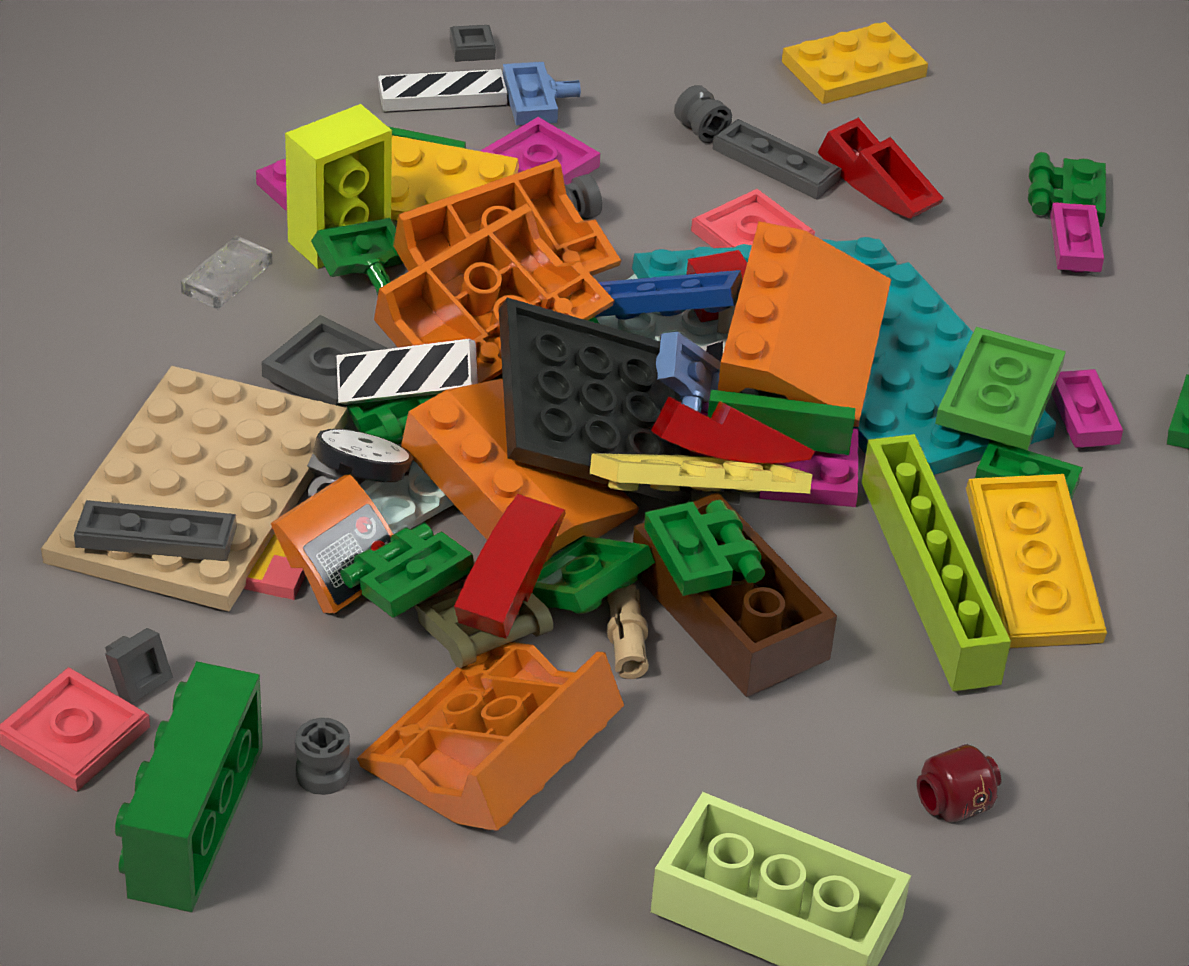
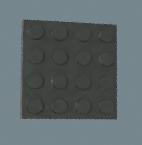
(580, 393)

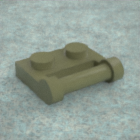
(440, 621)

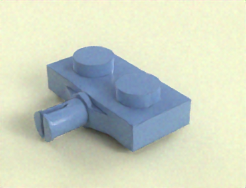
(534, 92)
(687, 370)

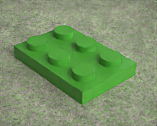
(1000, 388)

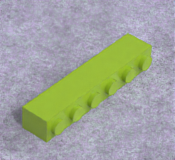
(935, 563)

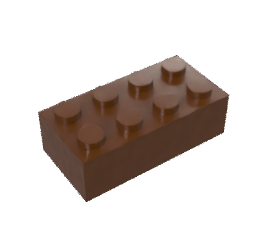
(749, 629)

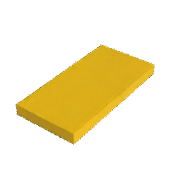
(1035, 560)

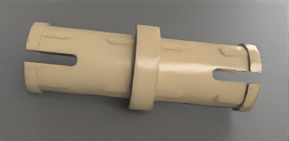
(627, 632)

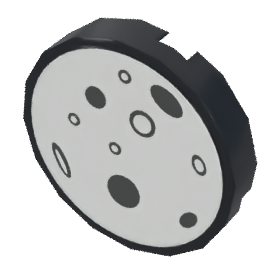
(367, 454)

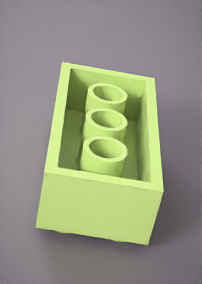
(777, 890)

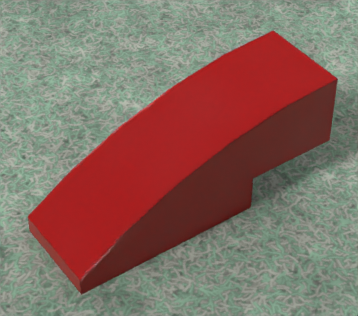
(879, 169)
(727, 435)
(508, 566)

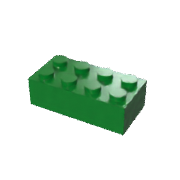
(190, 786)

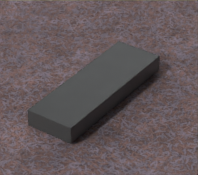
(777, 159)
(155, 530)

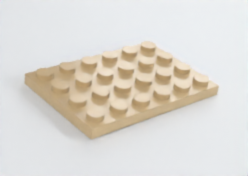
(202, 449)

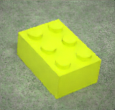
(336, 175)

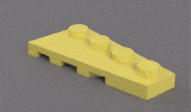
(697, 472)

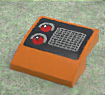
(328, 534)

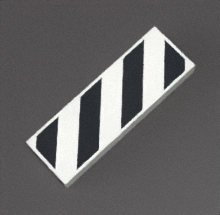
(442, 90)
(406, 371)

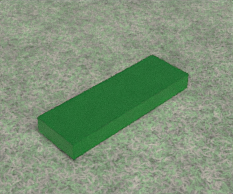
(813, 424)

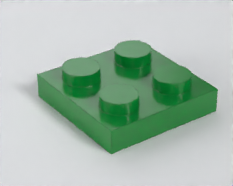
(590, 571)

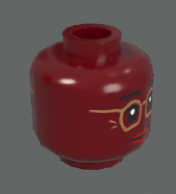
(958, 783)

